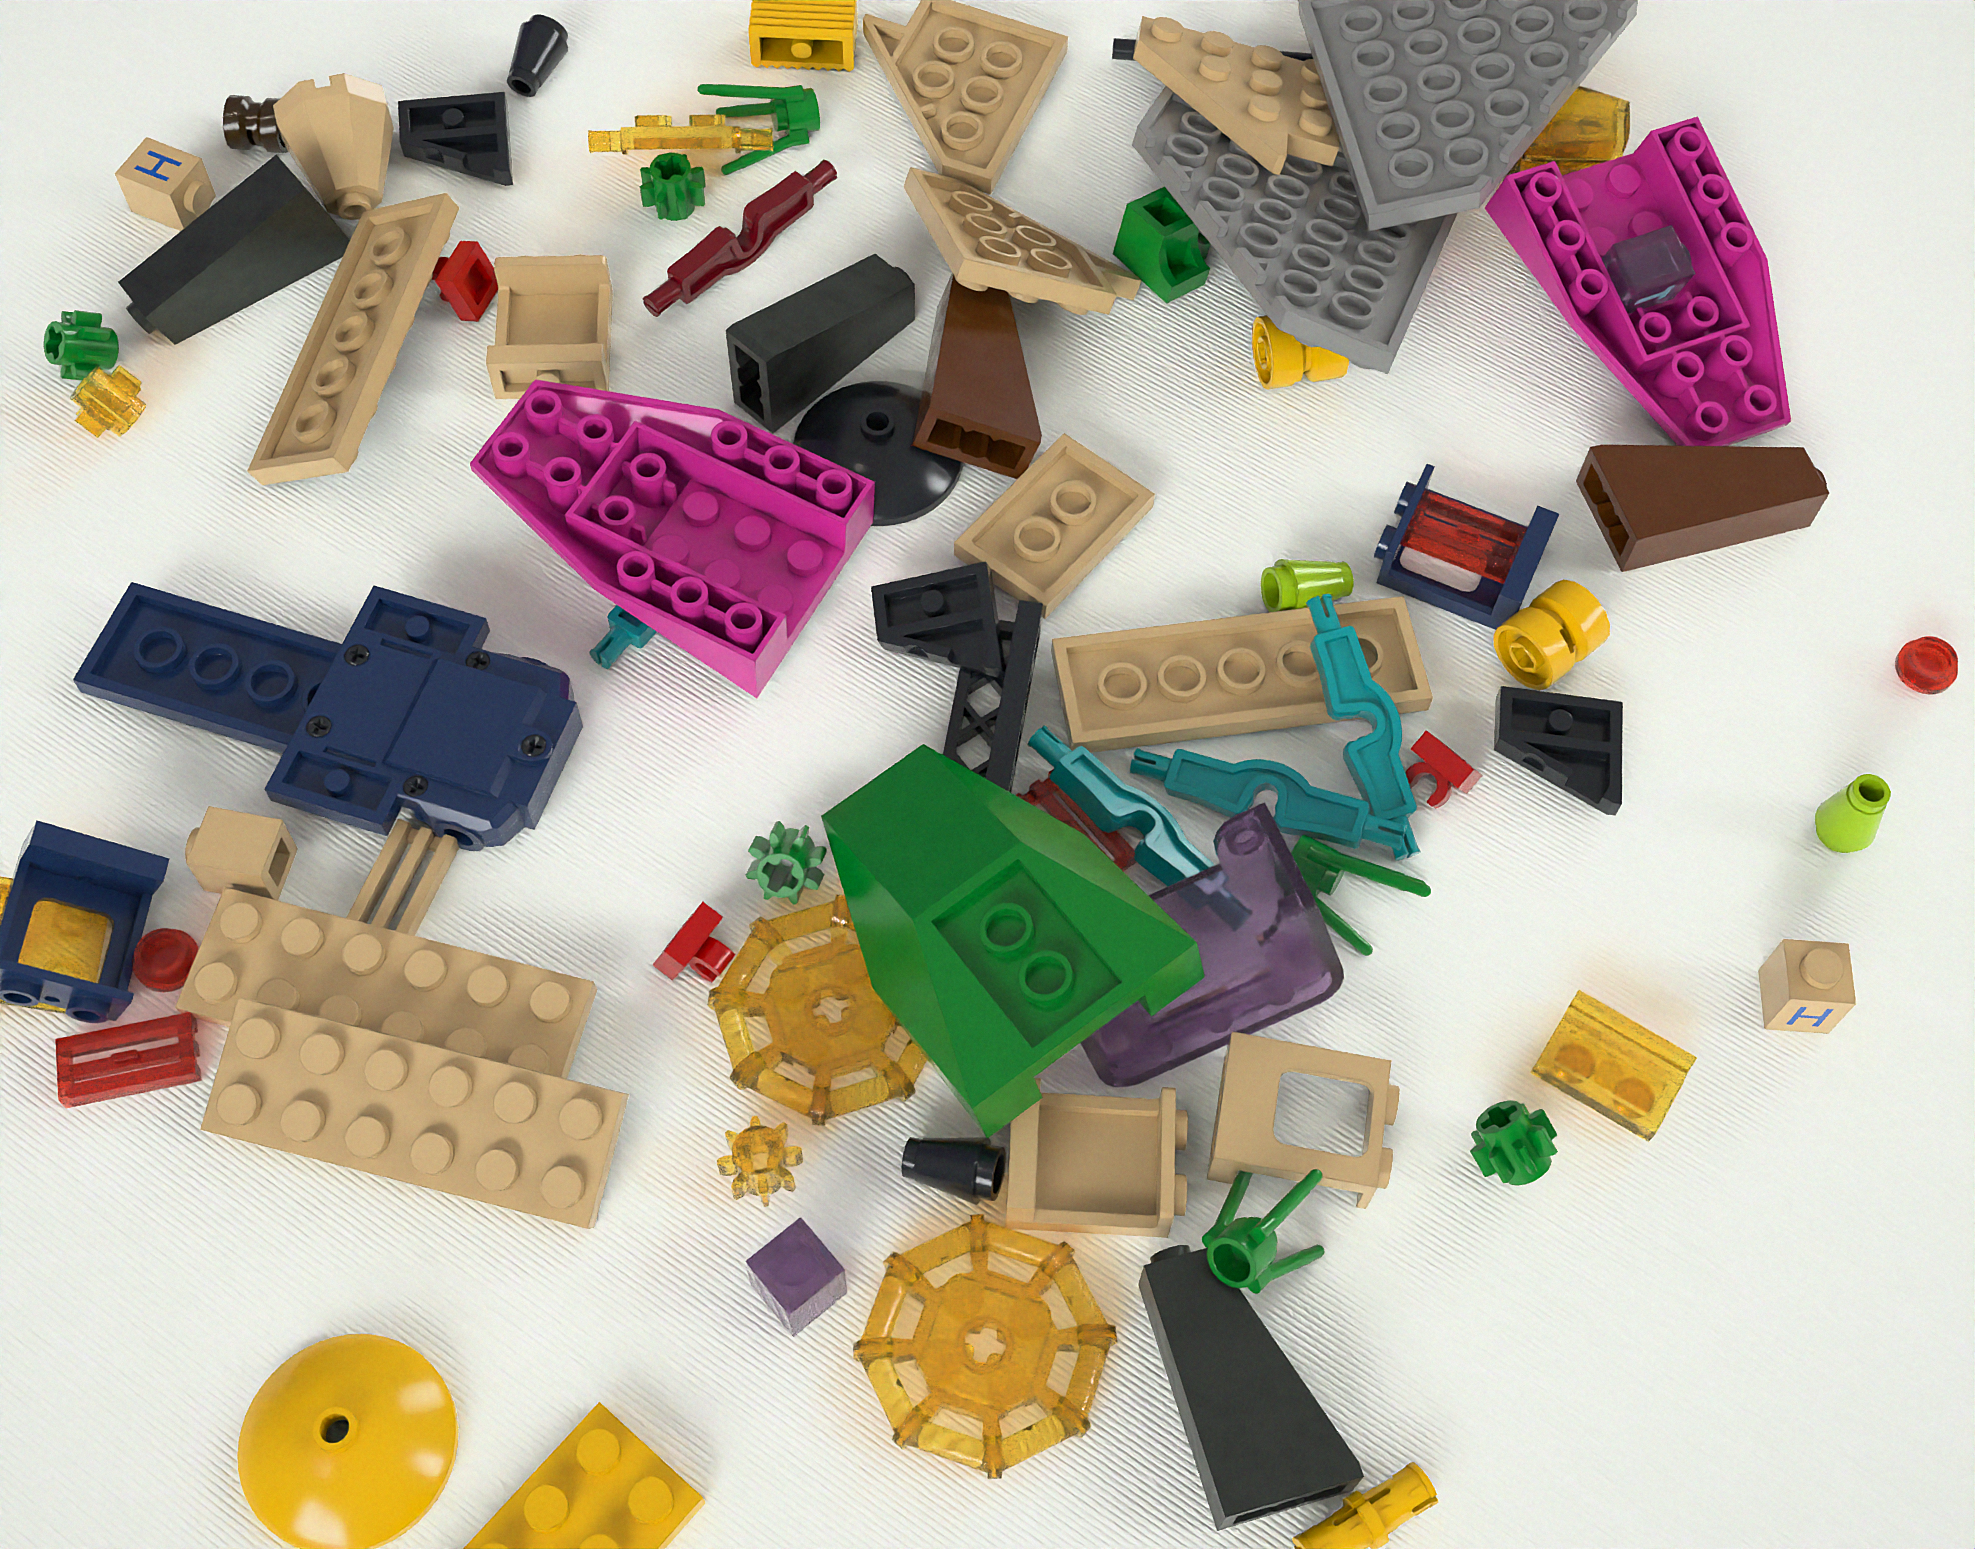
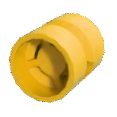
(1284, 360)
(1551, 634)

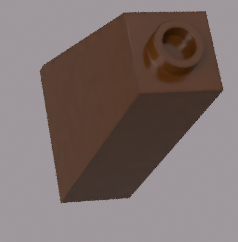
(977, 385)
(1696, 499)

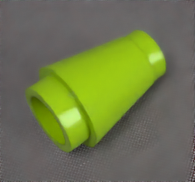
(1295, 582)
(1853, 814)

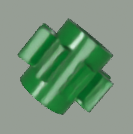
(672, 186)
(80, 344)
(778, 878)
(1513, 1143)

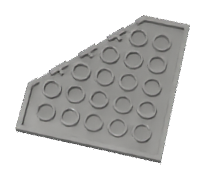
(1448, 91)
(1295, 236)

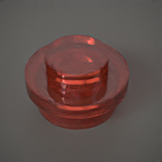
(1927, 665)
(164, 959)

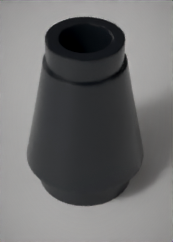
(536, 54)
(958, 1166)

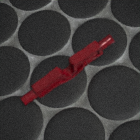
(726, 254)

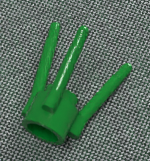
(790, 108)
(1323, 870)
(1244, 1248)

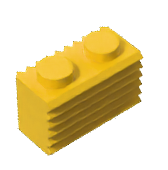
(803, 33)

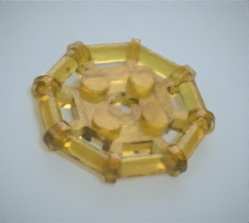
(798, 1034)
(1006, 1380)

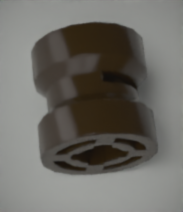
(251, 124)

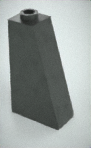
(234, 255)
(815, 338)
(1242, 1404)

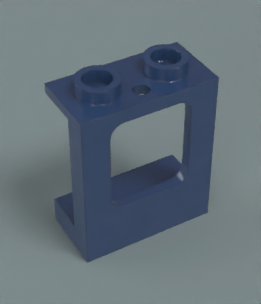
(1491, 601)
(87, 876)

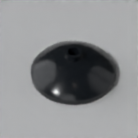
(905, 476)

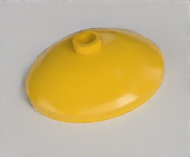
(375, 1477)

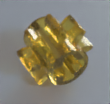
(108, 401)
(754, 1141)

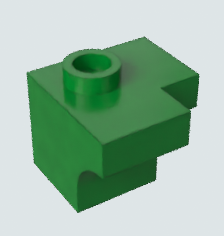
(1162, 246)

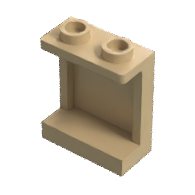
(551, 323)
(1097, 1165)

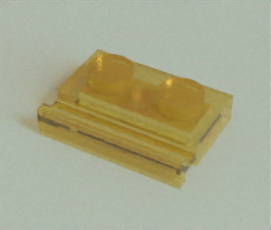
(1614, 1065)

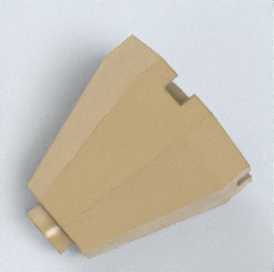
(339, 140)

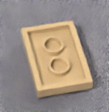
(1055, 524)

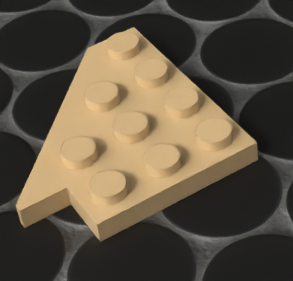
(966, 82)
(1247, 92)
(1008, 251)

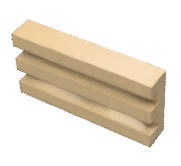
(382, 870)

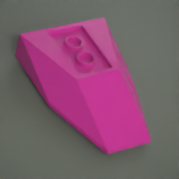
(1696, 362)
(681, 517)

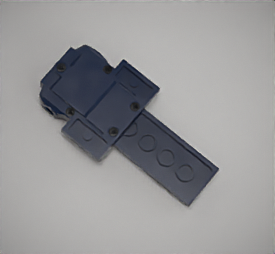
(364, 725)

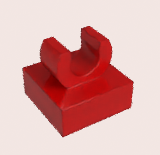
(466, 280)
(1444, 766)
(695, 947)

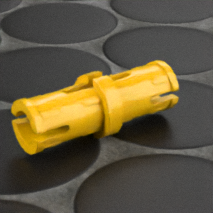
(1371, 1516)

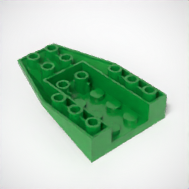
(995, 928)

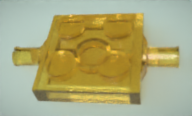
(702, 133)

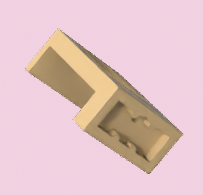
(1247, 1110)

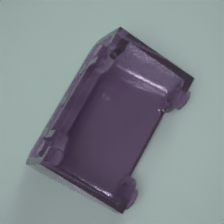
(1258, 949)

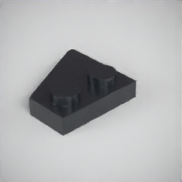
(459, 134)
(943, 618)
(1564, 741)

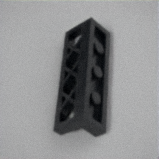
(1013, 704)

